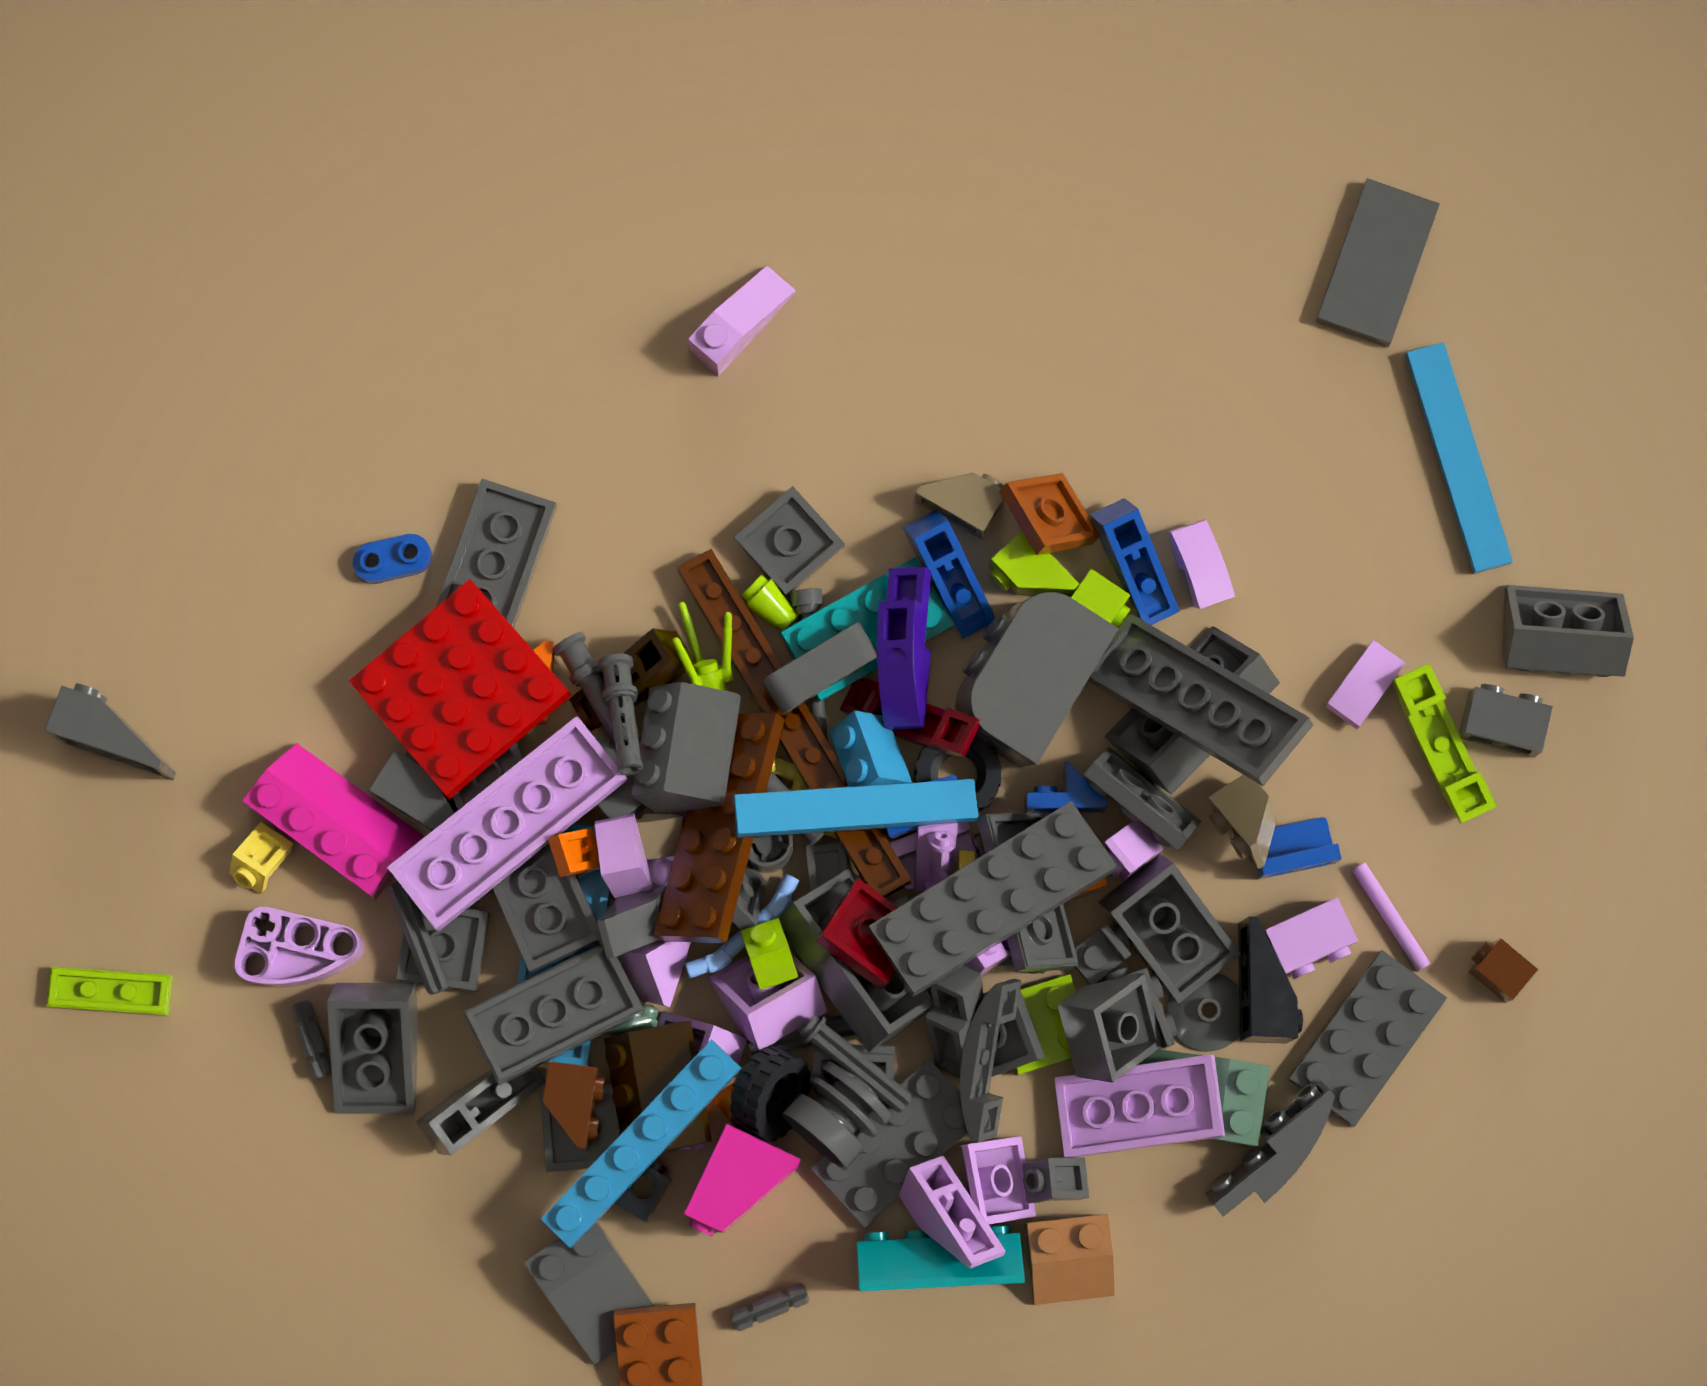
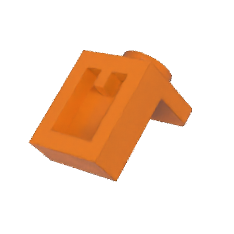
(575, 852)

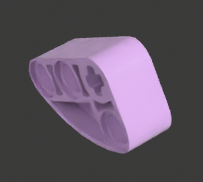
(284, 959)

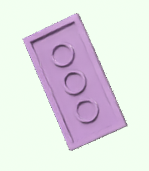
(1142, 1108)

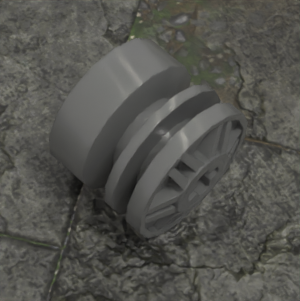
(837, 1115)

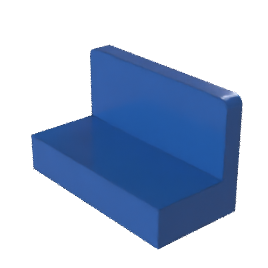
(1300, 848)

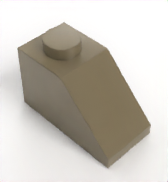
(964, 500)

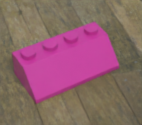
(332, 818)

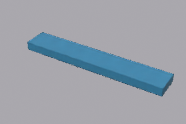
(1458, 458)
(855, 808)

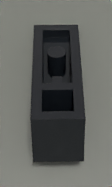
(1265, 995)

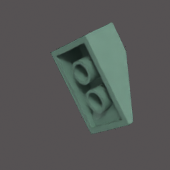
(1241, 1096)

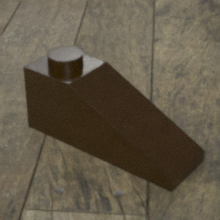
(654, 665)

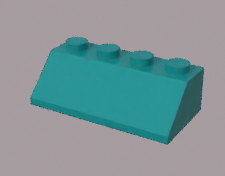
(926, 1264)

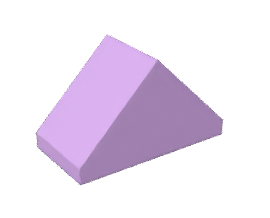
(622, 856)

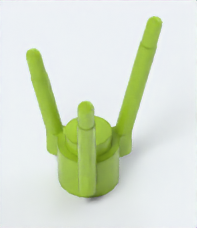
(705, 672)

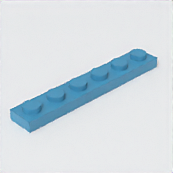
(641, 1143)

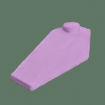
(739, 320)
(948, 1213)

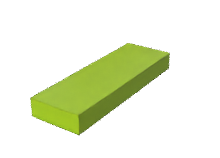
(109, 991)

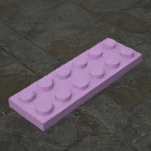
(507, 823)

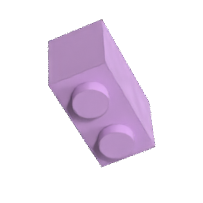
(1311, 937)

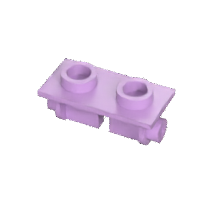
(934, 854)

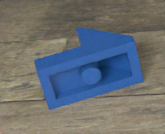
(1076, 789)

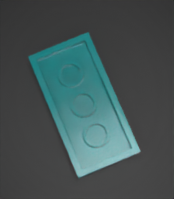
(853, 608)

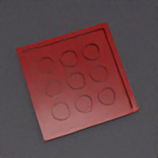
(460, 688)

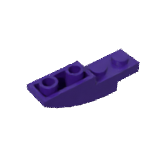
(901, 648)

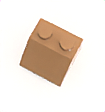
(1070, 1259)

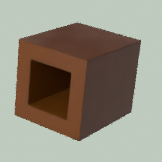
(1501, 969)

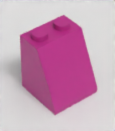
(736, 1180)

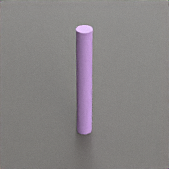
(1391, 917)

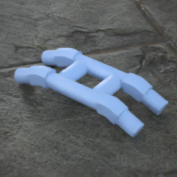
(723, 956)

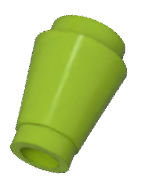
(769, 603)

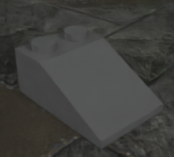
(89, 723)
(1169, 927)
(373, 1047)
(587, 1287)

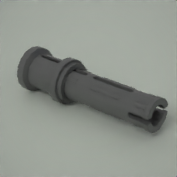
(586, 675)
(620, 699)

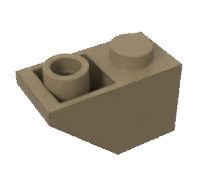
(1246, 816)

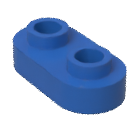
(391, 557)

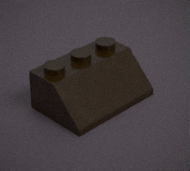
(643, 1066)

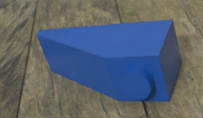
(1135, 560)
(950, 572)

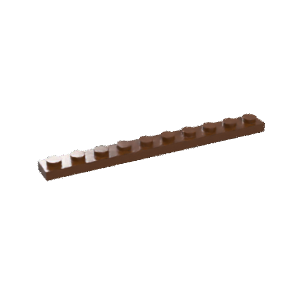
(800, 733)

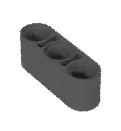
(820, 668)

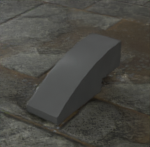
(948, 1022)

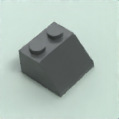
(1110, 1027)

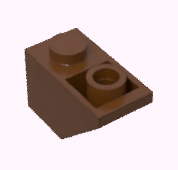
(571, 1099)

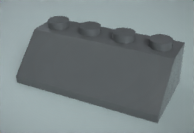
(1165, 755)
(870, 1012)

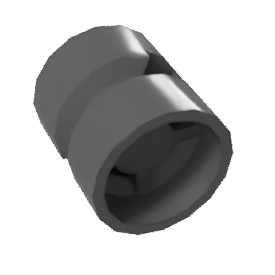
(771, 852)

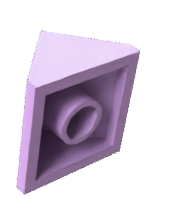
(996, 1179)

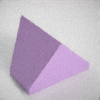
(655, 970)

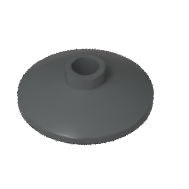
(1203, 1032)

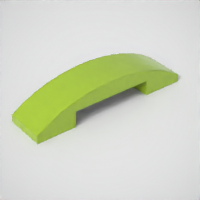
(1441, 744)

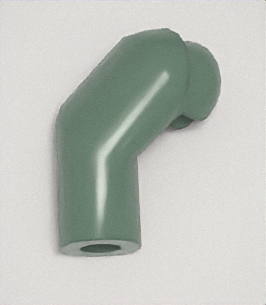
(641, 1022)

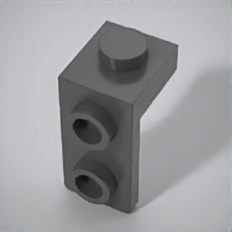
(1165, 1021)

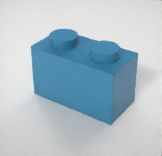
(868, 751)

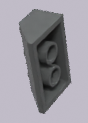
(1566, 631)
(686, 747)

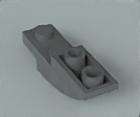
(1290, 1139)

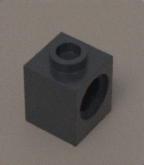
(645, 1207)

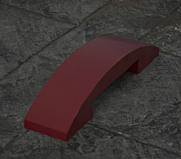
(944, 730)

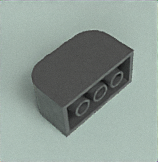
(1031, 673)

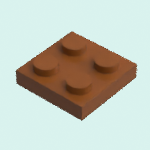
(1049, 513)
(658, 1346)

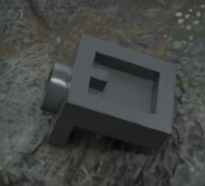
(1102, 953)
(1055, 1180)

